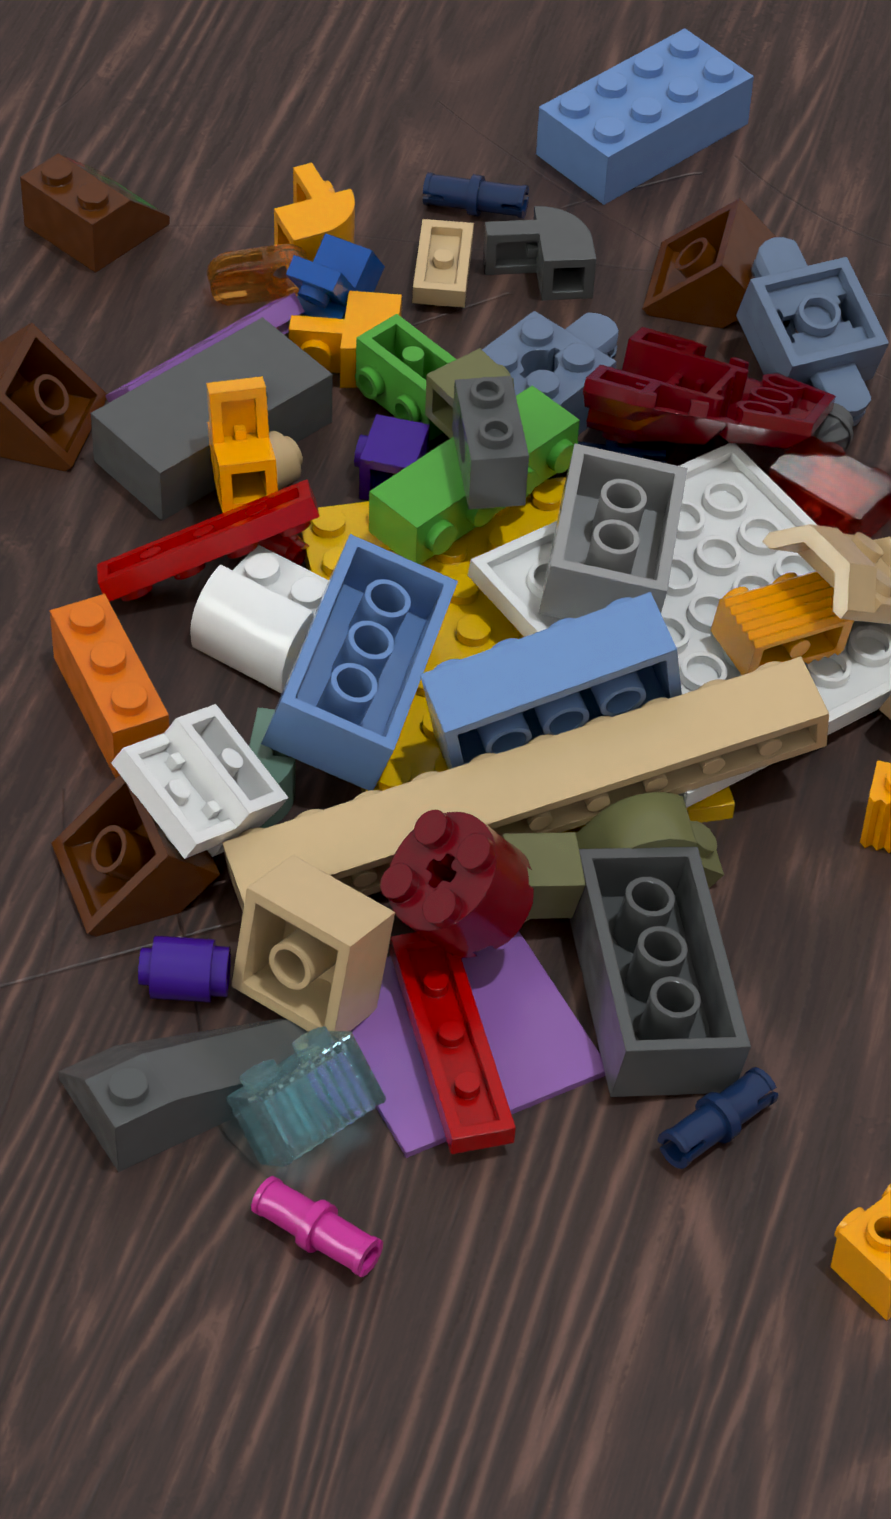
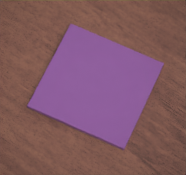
(528, 1028)

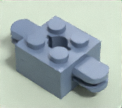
(837, 328)
(557, 358)

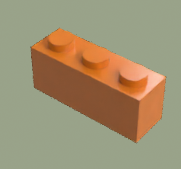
(106, 676)

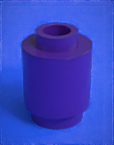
(185, 969)

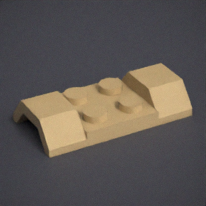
(850, 563)

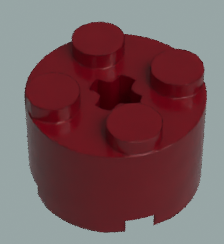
(459, 883)

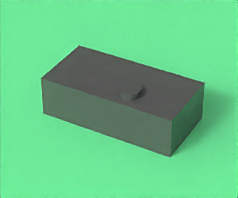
(158, 432)
(657, 973)

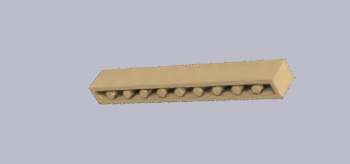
(558, 778)

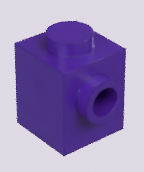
(388, 450)

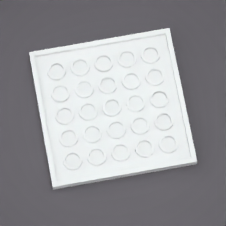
(717, 548)

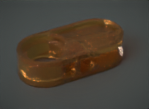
(248, 275)

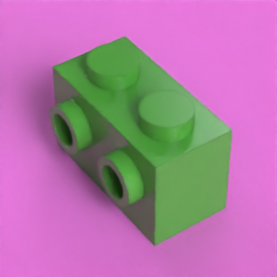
(394, 368)

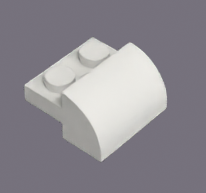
(257, 615)
(200, 782)

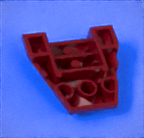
(684, 397)

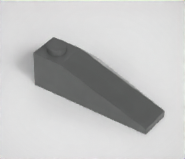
(171, 1087)

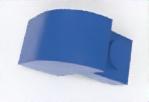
(332, 274)

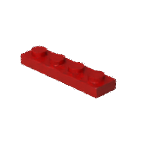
(189, 549)
(452, 1045)

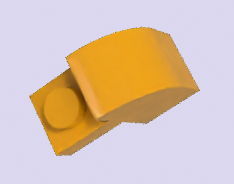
(314, 212)
(334, 340)
(240, 441)

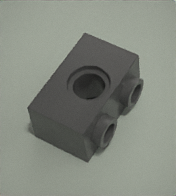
(490, 442)

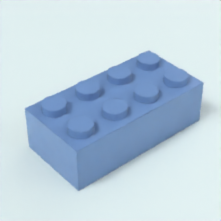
(644, 115)
(360, 663)
(552, 680)

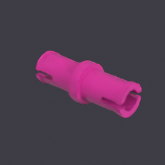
(317, 1226)

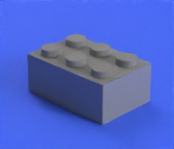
(612, 532)

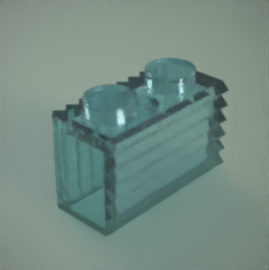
(304, 1097)

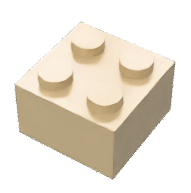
(312, 947)

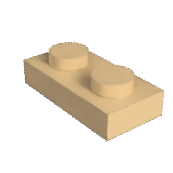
(443, 263)

